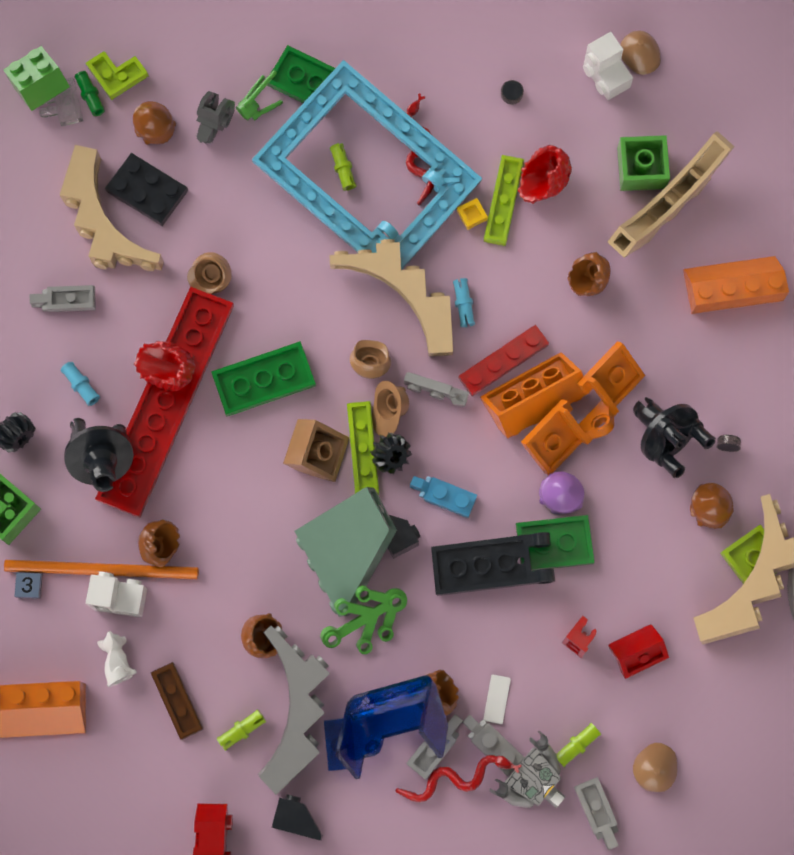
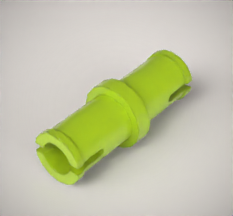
(343, 167)
(241, 729)
(577, 744)

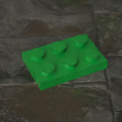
(298, 74)
(569, 542)

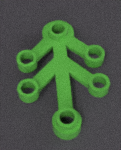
(367, 616)

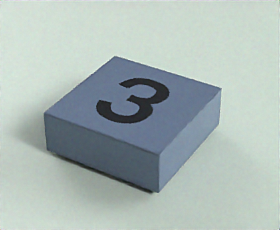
(28, 585)

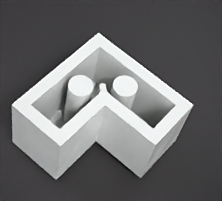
(605, 66)
(116, 597)

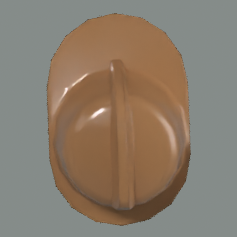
(388, 407)

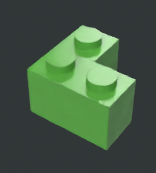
(15, 511)

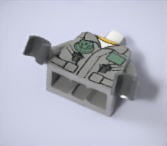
(535, 778)

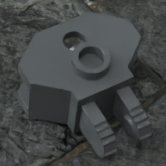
(213, 116)

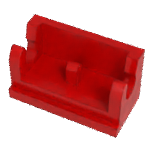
(577, 640)

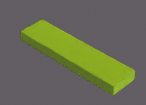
(503, 200)
(361, 444)

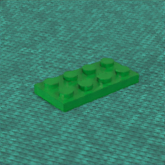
(263, 378)

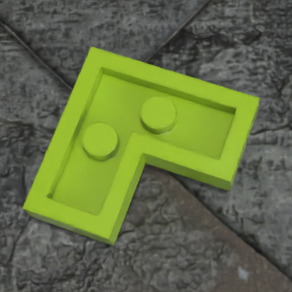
(119, 79)

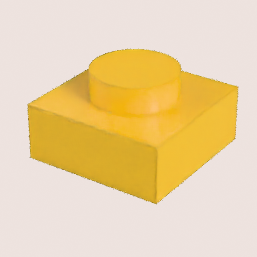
(472, 214)

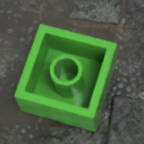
(36, 78)
(643, 163)

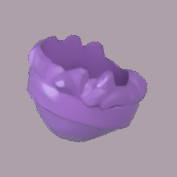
(561, 493)

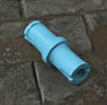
(464, 302)
(80, 383)

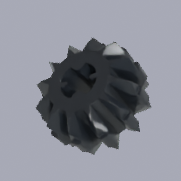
(15, 432)
(391, 453)

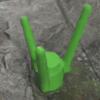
(248, 106)

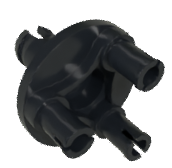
(669, 433)
(98, 454)

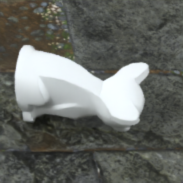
(116, 664)

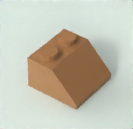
(316, 449)

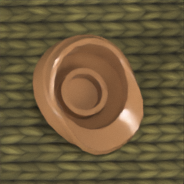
(640, 52)
(209, 273)
(370, 359)
(655, 767)

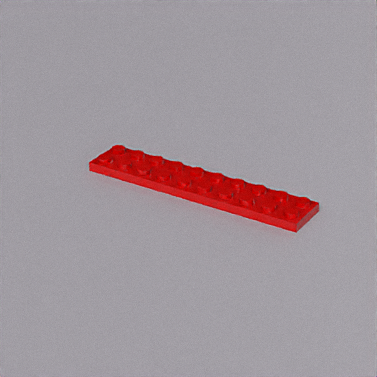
(162, 411)

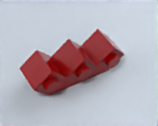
(211, 829)

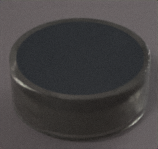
(512, 92)
(729, 443)

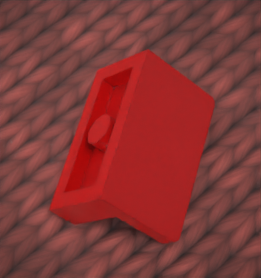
(639, 650)

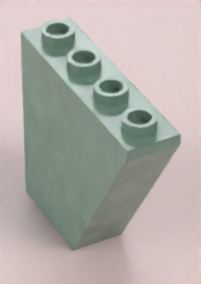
(347, 544)

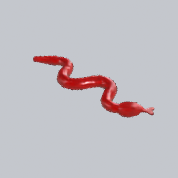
(411, 111)
(500, 761)

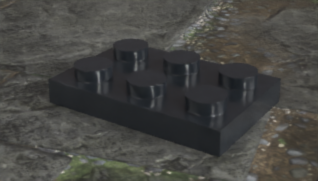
(146, 189)

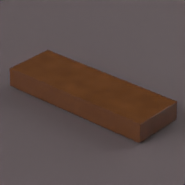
(177, 701)

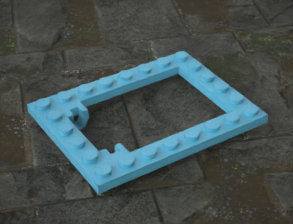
(447, 173)

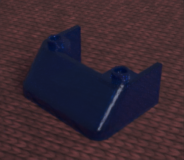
(389, 713)

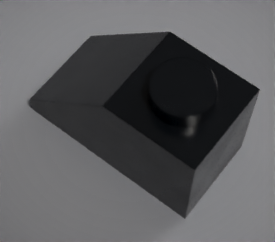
(405, 537)
(295, 818)

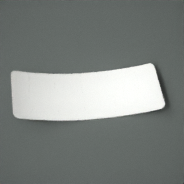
(497, 699)

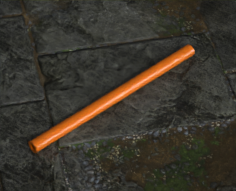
(94, 569)

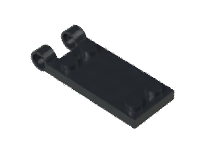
(488, 564)

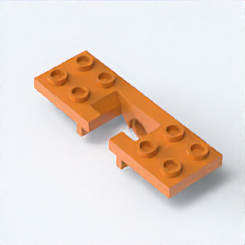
(559, 432)

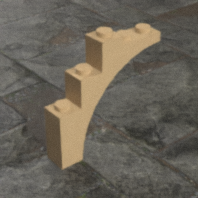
(669, 202)
(108, 245)
(385, 265)
(737, 613)

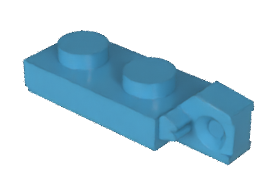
(444, 495)

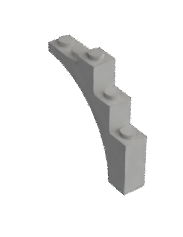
(295, 748)

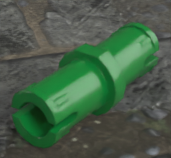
(89, 93)

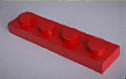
(503, 360)

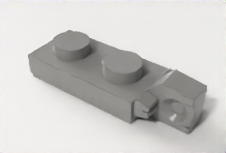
(65, 298)
(438, 389)
(492, 742)
(425, 760)
(598, 811)

